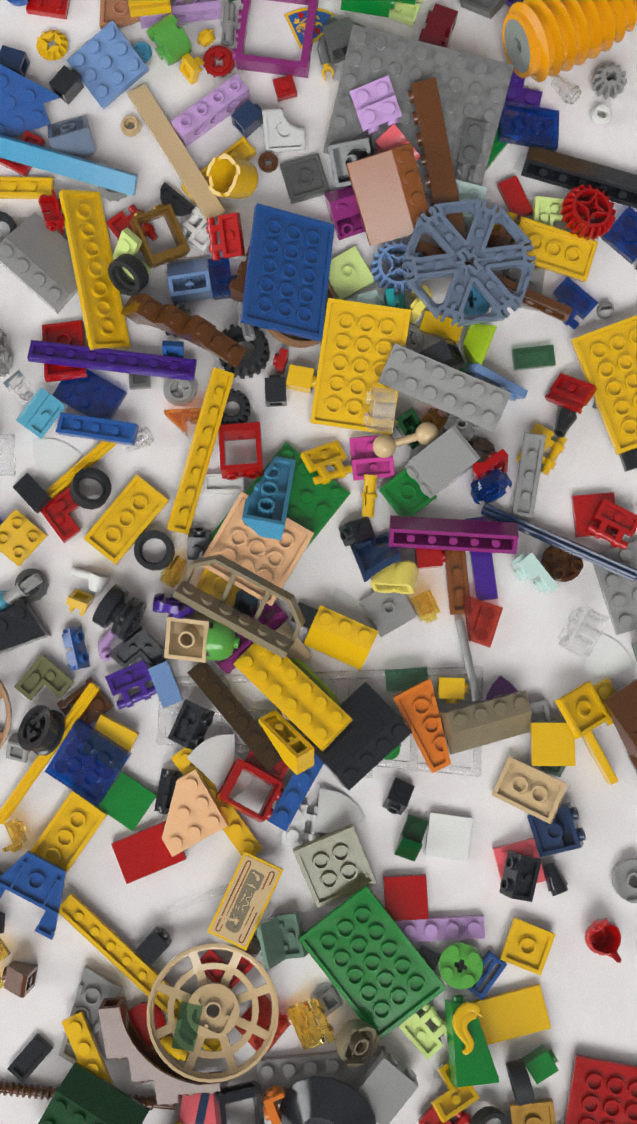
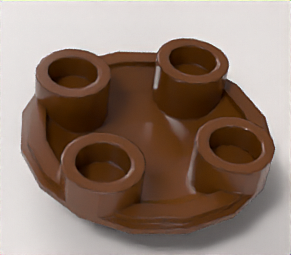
(561, 564)

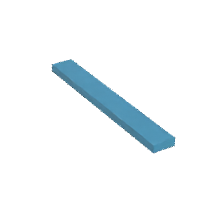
(68, 165)

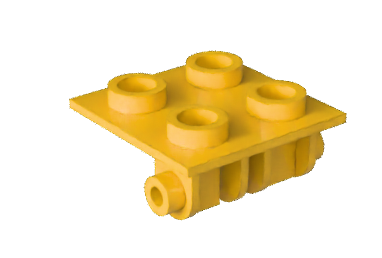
(19, 537)

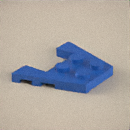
(38, 883)

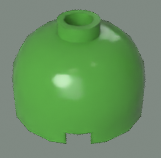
(221, 642)

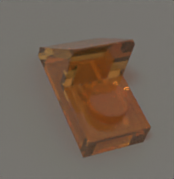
(180, 417)

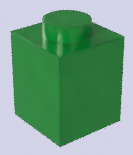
(541, 1063)

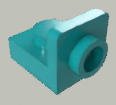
(392, 300)

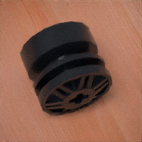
(116, 610)

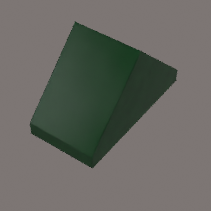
(407, 424)

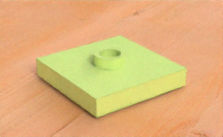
(349, 274)

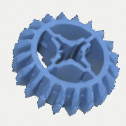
(387, 254)

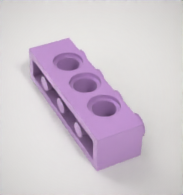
(211, 110)

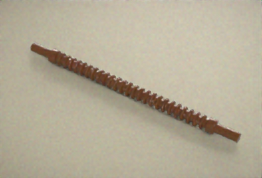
(48, 1092)

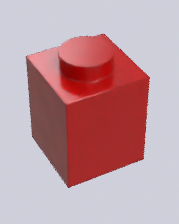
(429, 558)

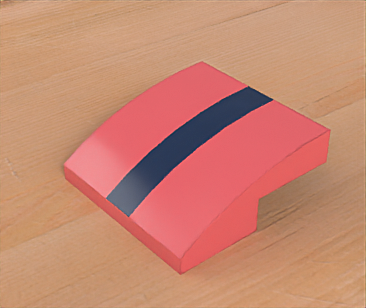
(197, 1109)

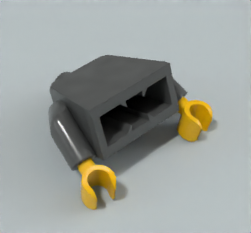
(334, 43)

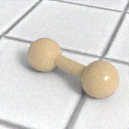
(425, 434)

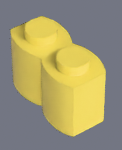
(397, 577)

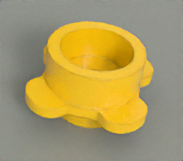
(206, 37)

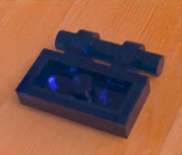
(576, 298)

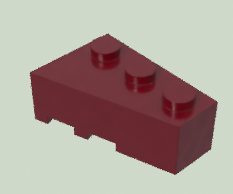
(439, 26)

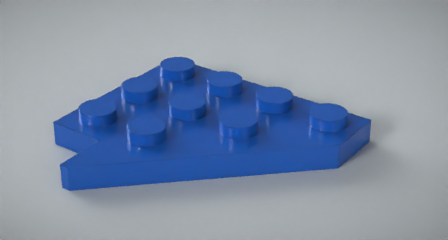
(22, 103)

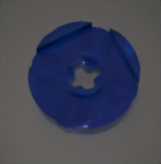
(490, 487)

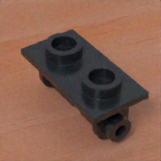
(166, 789)

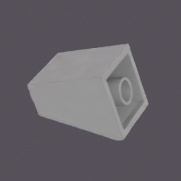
(442, 462)

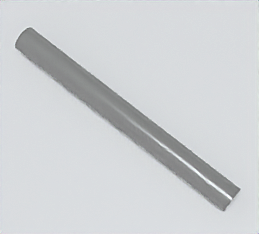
(467, 660)

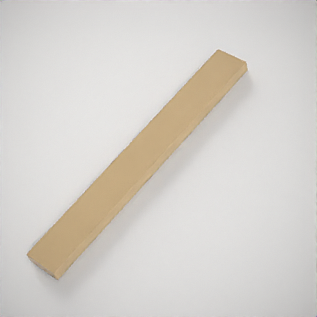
(175, 152)

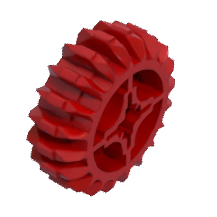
(592, 209)

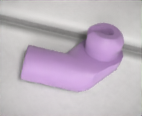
(105, 646)

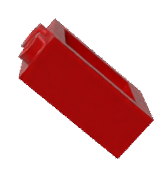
(241, 431)
(230, 781)

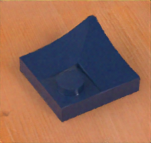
(374, 555)

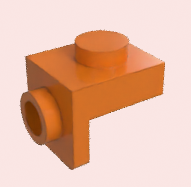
(271, 1107)

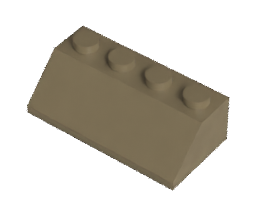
(486, 721)

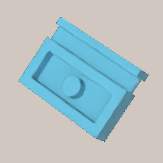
(40, 412)

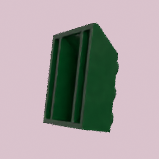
(91, 1100)

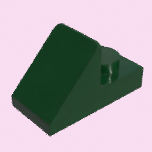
(411, 837)

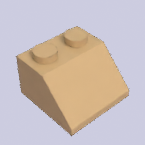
(187, 637)

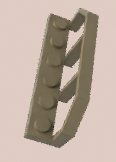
(234, 619)

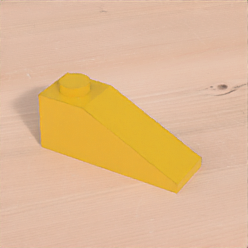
(289, 743)

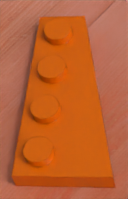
(423, 718)

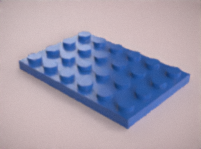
(287, 273)

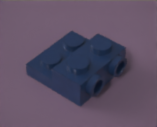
(561, 834)

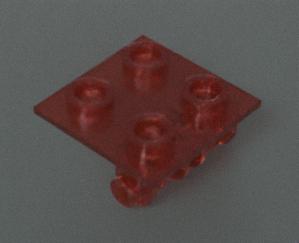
(264, 1021)

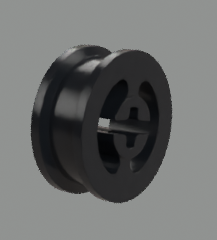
(41, 742)

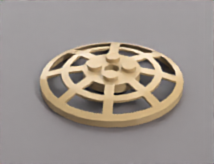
(223, 1022)

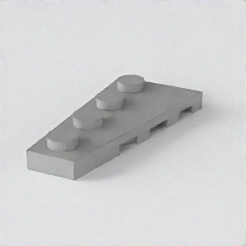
(90, 994)

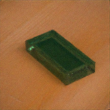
(533, 357)
(404, 678)
(187, 1026)

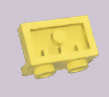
(417, 306)

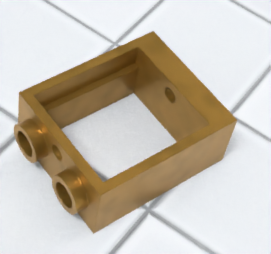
(166, 256)

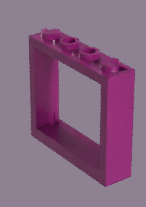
(276, 65)

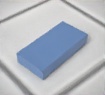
(165, 684)

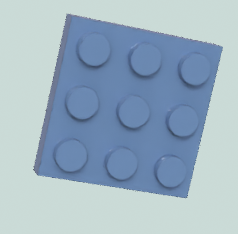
(108, 65)

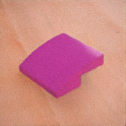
(366, 461)

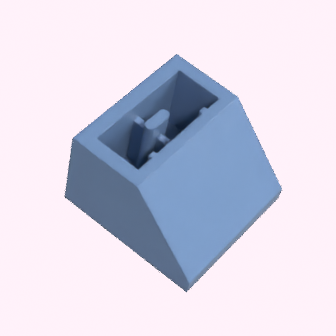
(189, 281)

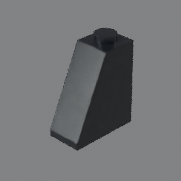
(444, 352)

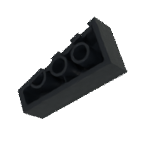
(20, 627)

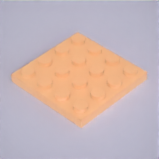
(261, 555)

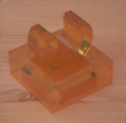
(433, 417)

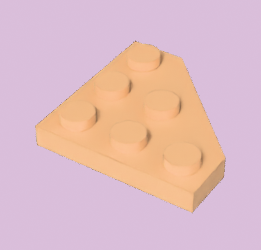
(191, 814)

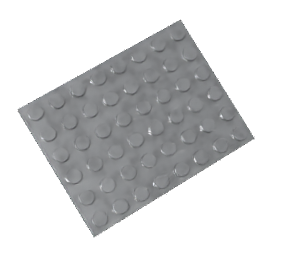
(466, 85)

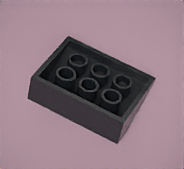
(366, 740)

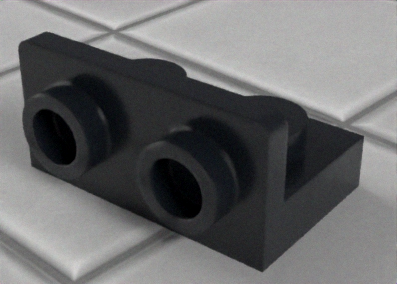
(191, 725)
(520, 876)

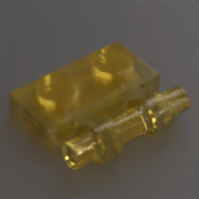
(306, 1025)

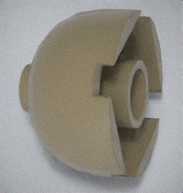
(356, 1042)

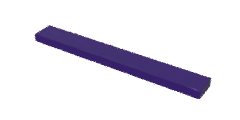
(112, 360)

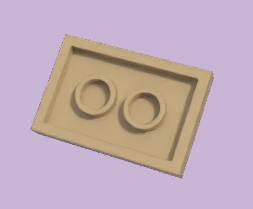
(530, 790)

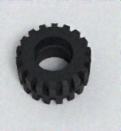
(256, 361)

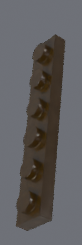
(235, 714)

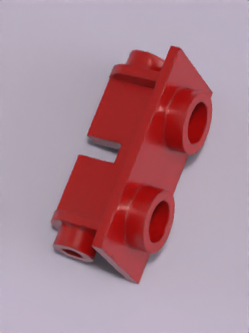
(52, 212)

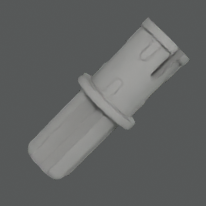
(228, 24)
(248, 330)
(22, 589)

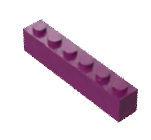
(453, 534)

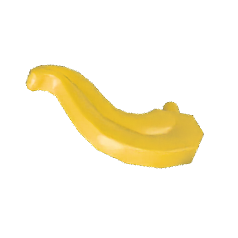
(464, 1014)

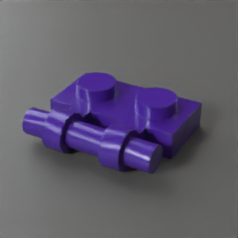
(127, 679)

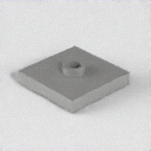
(388, 611)

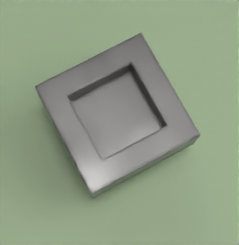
(139, 381)

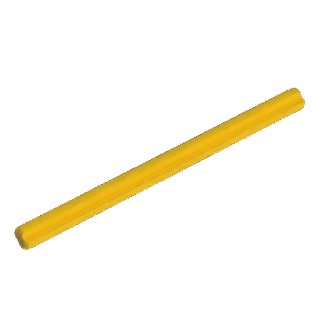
(41, 761)

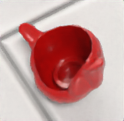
(604, 938)

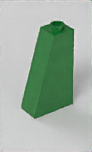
(475, 1067)

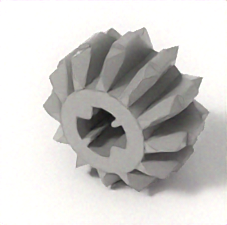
(609, 80)

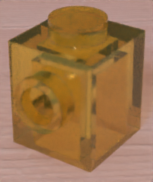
(425, 606)

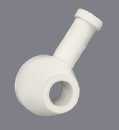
(96, 581)

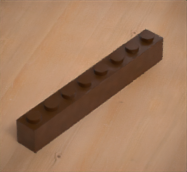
(436, 147)

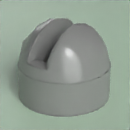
(605, 314)

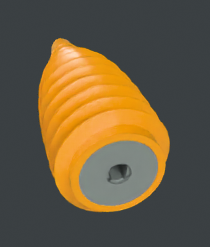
(556, 34)

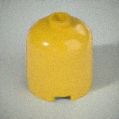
(232, 177)

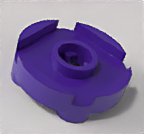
(171, 605)

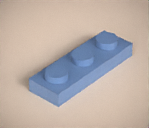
(484, 374)

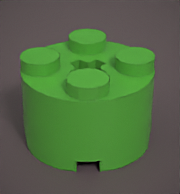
(170, 40)
(450, 970)

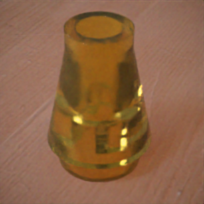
(173, 572)

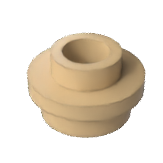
(127, 121)

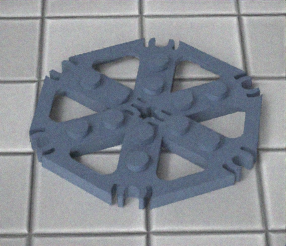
(484, 261)

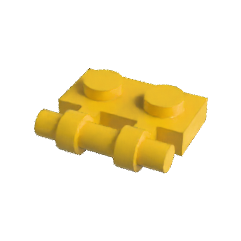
(557, 448)
(324, 456)

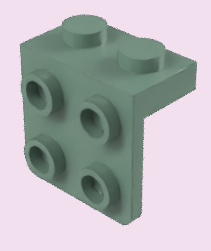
(280, 938)

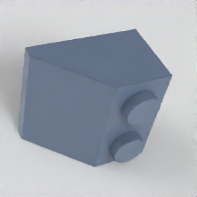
(72, 137)

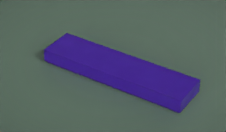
(483, 572)

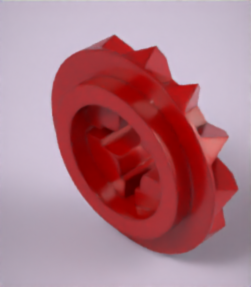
(219, 53)

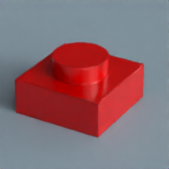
(284, 88)
(280, 361)

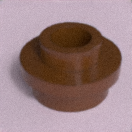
(268, 156)

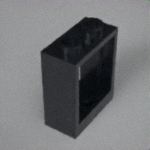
(237, 1093)

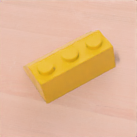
(340, 637)

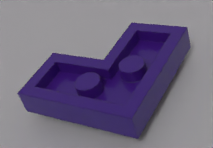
(518, 94)

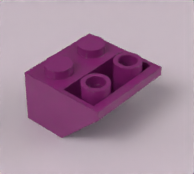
(344, 212)

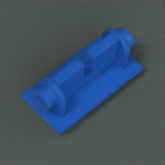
(74, 639)

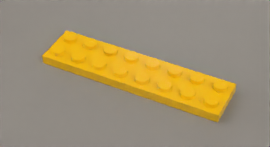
(90, 259)

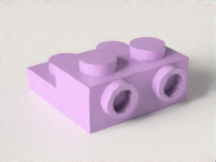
(376, 105)

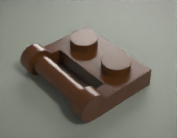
(99, 704)

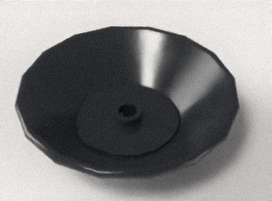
(325, 1102)

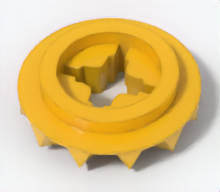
(55, 52)

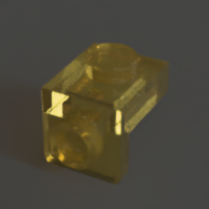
(17, 834)

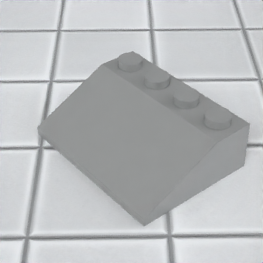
(40, 261)

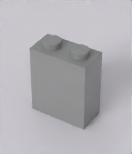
(387, 1086)

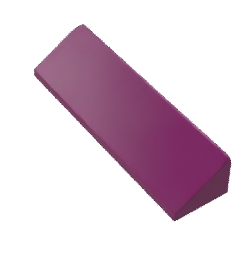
(272, 617)

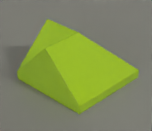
(477, 342)

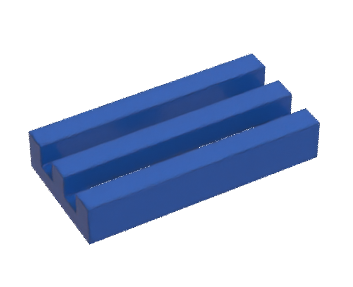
(495, 959)

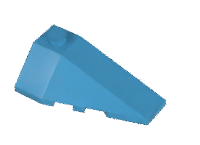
(268, 504)

